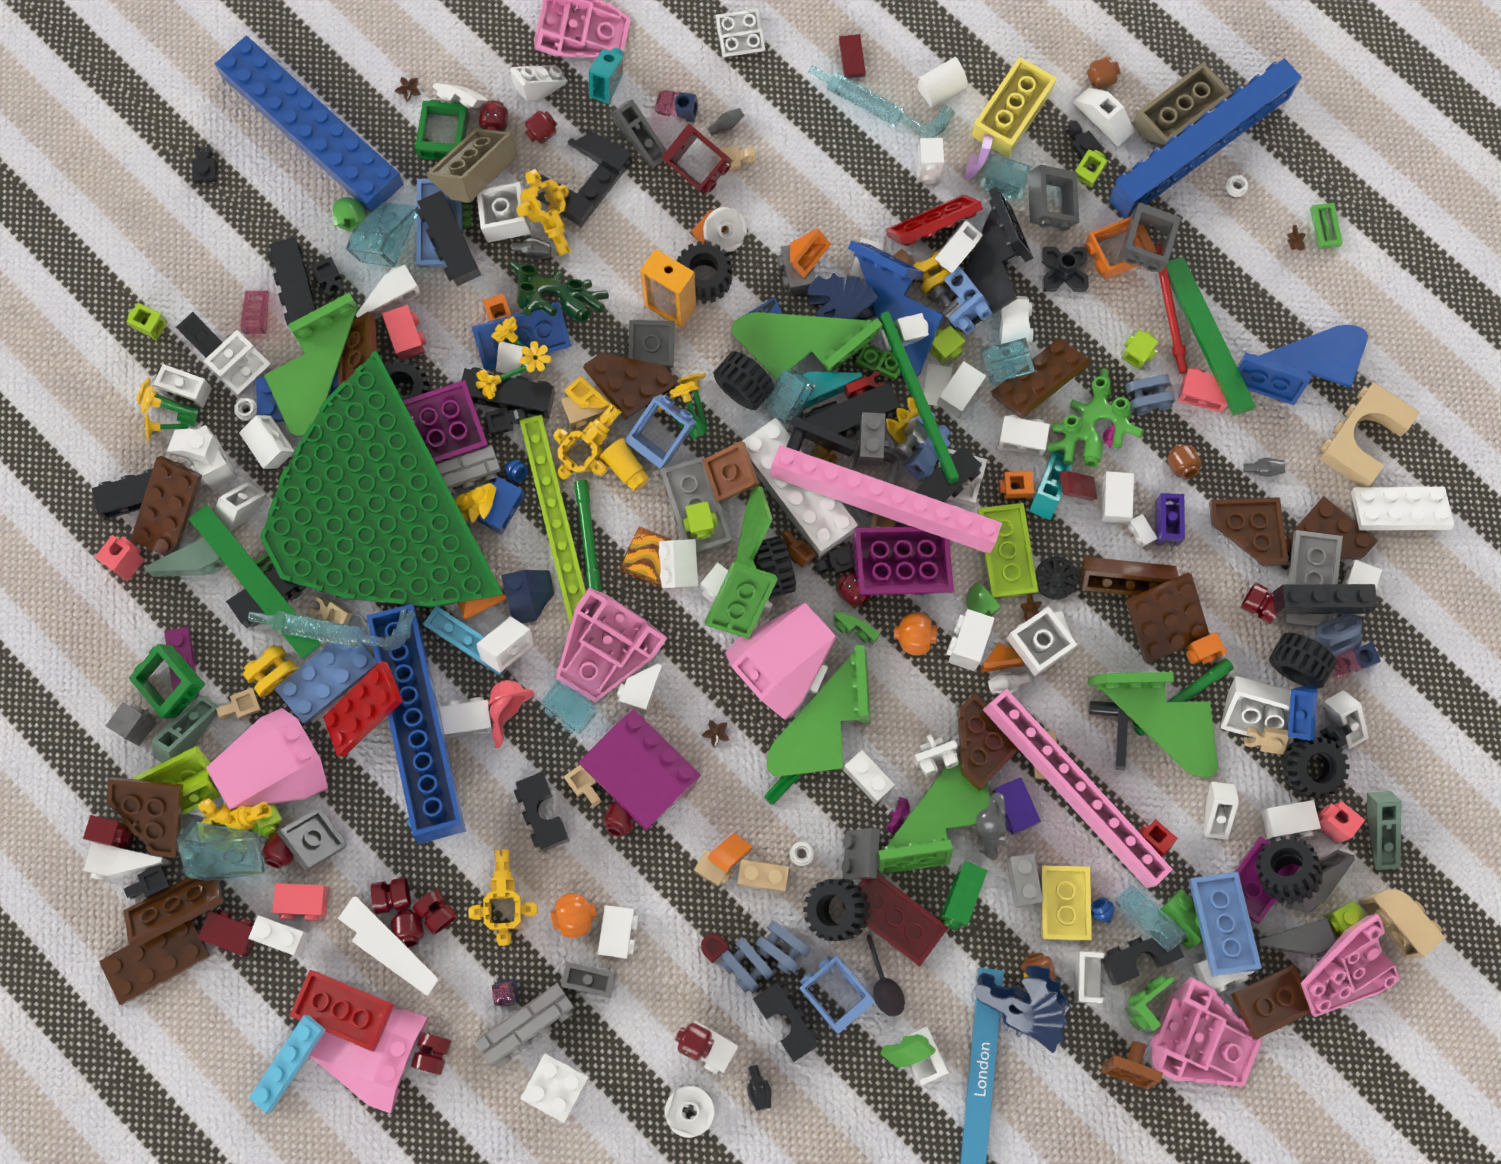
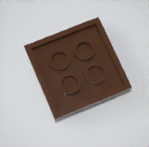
(1167, 617)

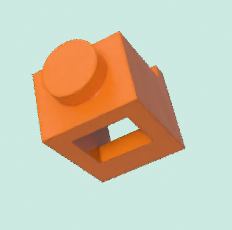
(496, 306)
(1022, 480)
(1205, 649)

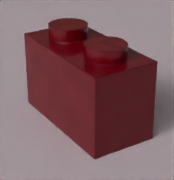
(108, 832)
(227, 933)

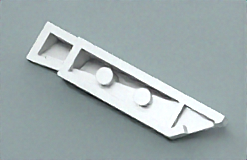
(386, 947)

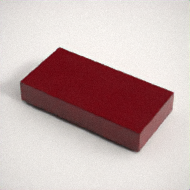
(852, 56)
(1078, 485)

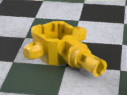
(550, 219)
(594, 436)
(240, 818)
(503, 888)

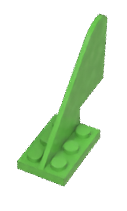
(786, 339)
(307, 380)
(745, 586)
(1177, 727)
(815, 735)
(923, 837)

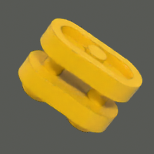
(930, 267)
(256, 670)

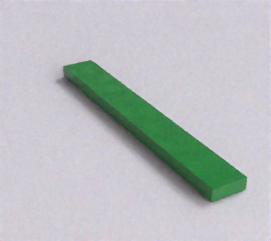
(1209, 337)
(919, 398)
(248, 573)

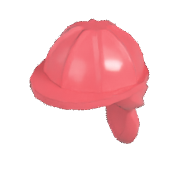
(503, 704)

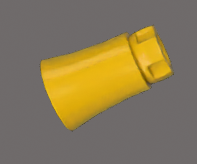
(624, 464)

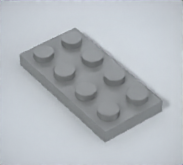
(689, 485)
(1313, 561)

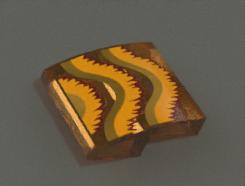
(643, 557)

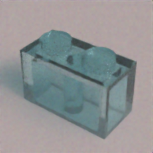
(1005, 174)
(1008, 360)
(789, 396)
(568, 708)

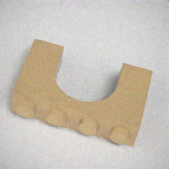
(1374, 405)

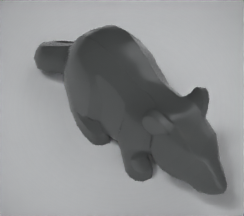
(991, 826)

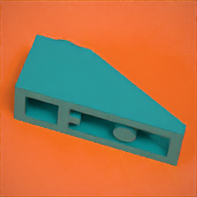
(828, 385)
(1050, 487)

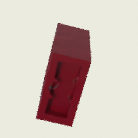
(679, 148)

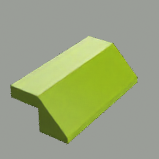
(191, 772)

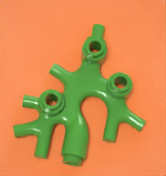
(1084, 429)

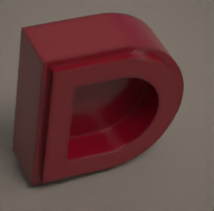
(713, 947)

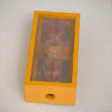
(668, 288)

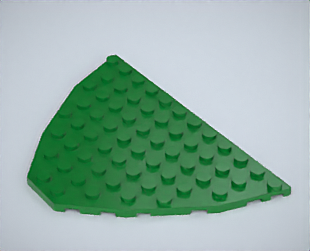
(369, 509)

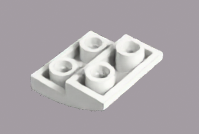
(740, 33)
(459, 93)

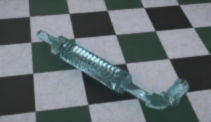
(883, 108)
(334, 632)

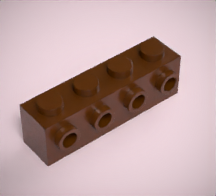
(1123, 576)

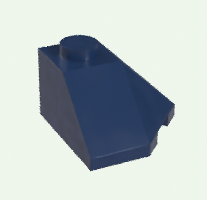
(527, 593)

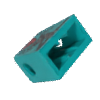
(608, 67)

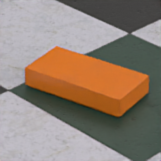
(730, 852)

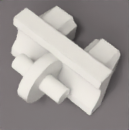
(934, 751)

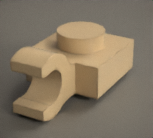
(745, 156)
(243, 705)
(582, 783)

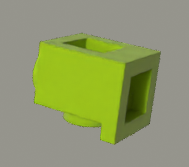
(1096, 159)
(154, 321)

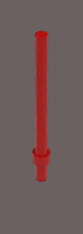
(1178, 349)

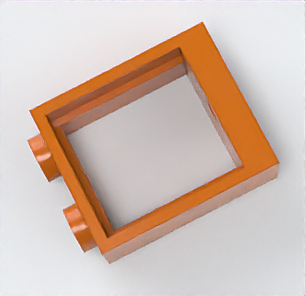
(1102, 266)

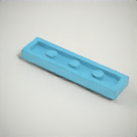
(456, 634)
(287, 1063)

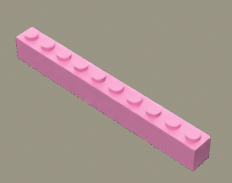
(885, 499)
(1077, 789)

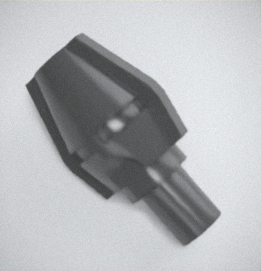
(726, 121)
(533, 248)
(1265, 467)

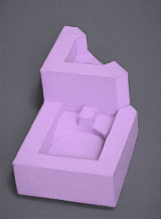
(977, 161)

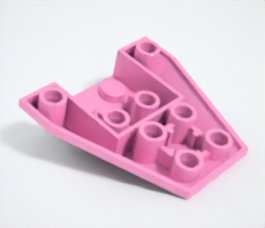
(783, 658)
(1350, 969)

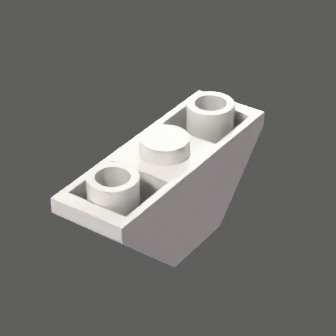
(537, 81)
(1106, 114)
(958, 246)

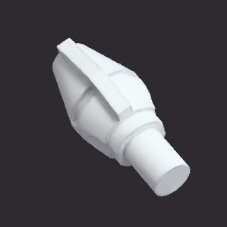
(1007, 681)

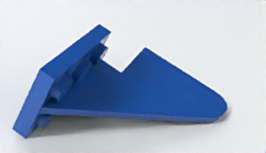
(890, 283)
(1288, 369)

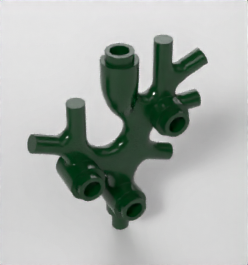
(571, 295)

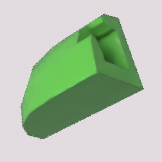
(348, 213)
(981, 600)

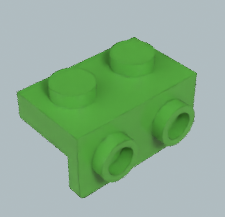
(1183, 913)

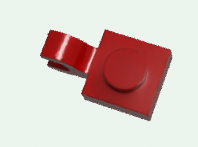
(862, 385)

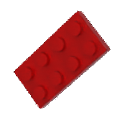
(928, 222)
(362, 709)
(343, 1010)

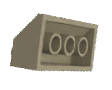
(1181, 105)
(473, 164)

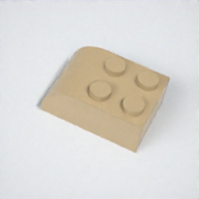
(1404, 922)

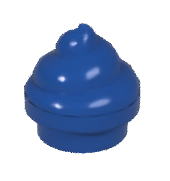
(516, 471)
(1102, 910)

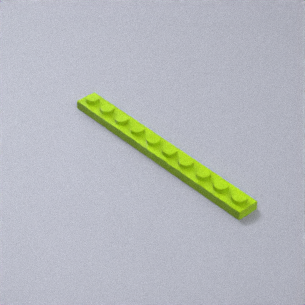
(553, 512)

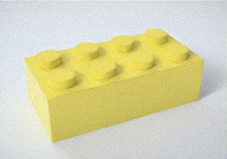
(1014, 106)

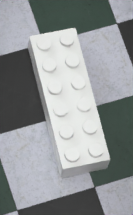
(817, 517)

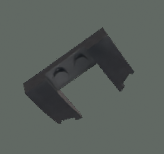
(612, 164)

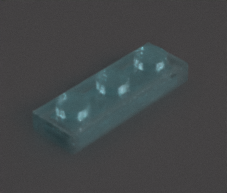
(1150, 918)

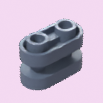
(1143, 404)
(1340, 634)
(785, 962)
(731, 964)

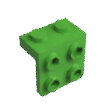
(1140, 1014)

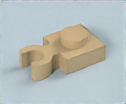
(332, 611)
(1270, 740)

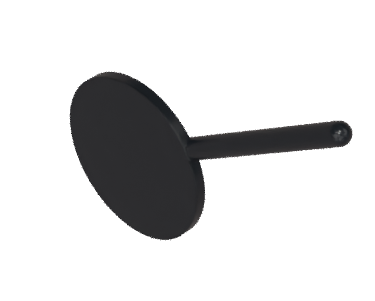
(886, 991)

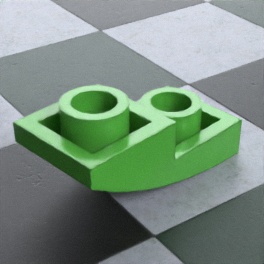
(877, 360)
(848, 623)
(909, 1051)

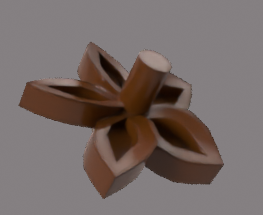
(408, 88)
(1296, 239)
(1031, 607)
(716, 733)

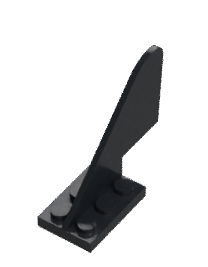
(999, 242)

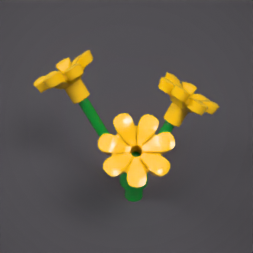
(533, 359)

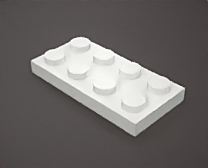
(1402, 508)

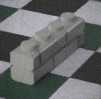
(470, 468)
(525, 1024)

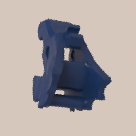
(843, 297)
(1037, 1012)

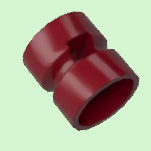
(1260, 602)
(389, 896)
(438, 919)
(429, 1062)

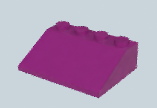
(447, 421)
(901, 561)
(640, 769)

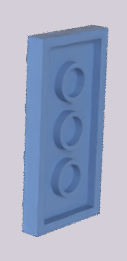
(425, 248)
(324, 679)
(1224, 924)

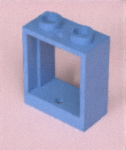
(648, 448)
(854, 1012)

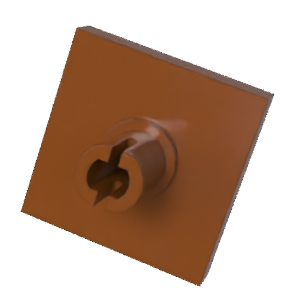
(730, 472)
(1131, 1069)

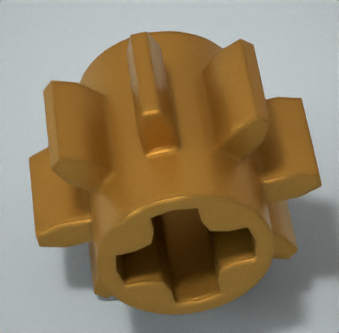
(824, 454)

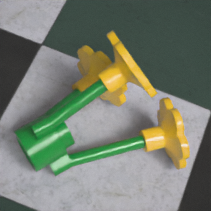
(683, 390)
(148, 397)

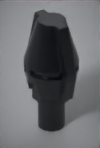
(758, 1090)

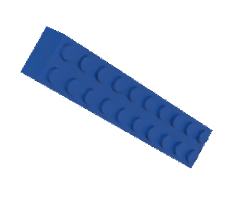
(309, 124)
(1204, 138)
(419, 734)

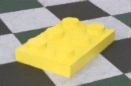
(1066, 903)

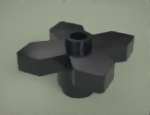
(1064, 269)

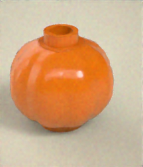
(916, 633)
(573, 915)

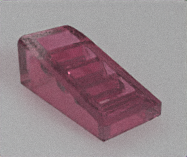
(255, 328)

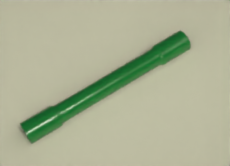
(583, 501)
(1213, 674)

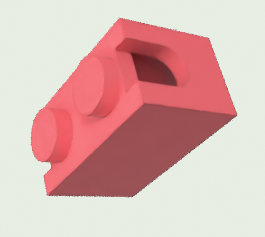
(403, 332)
(1201, 390)
(120, 557)
(1339, 822)
(300, 900)

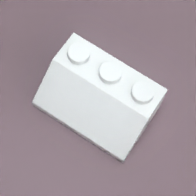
(1255, 706)

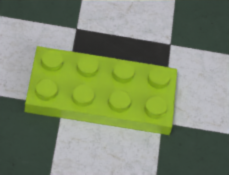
(1011, 560)

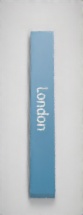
(980, 1079)

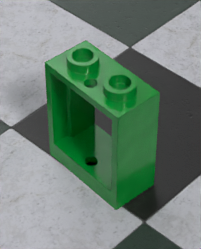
(437, 150)
(181, 696)
(963, 895)

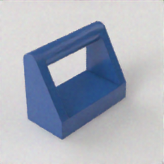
(1303, 712)

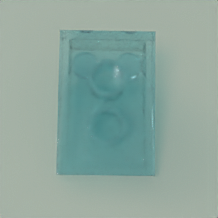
(382, 234)
(219, 852)

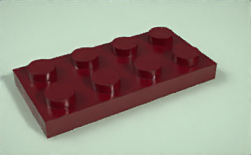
(901, 920)

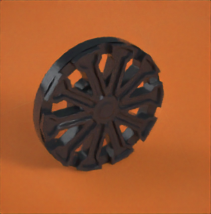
(1056, 578)

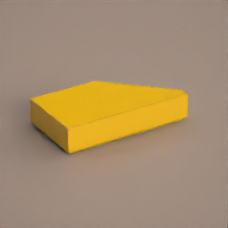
(586, 395)

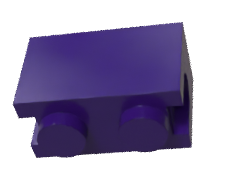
(1170, 519)
(1019, 808)

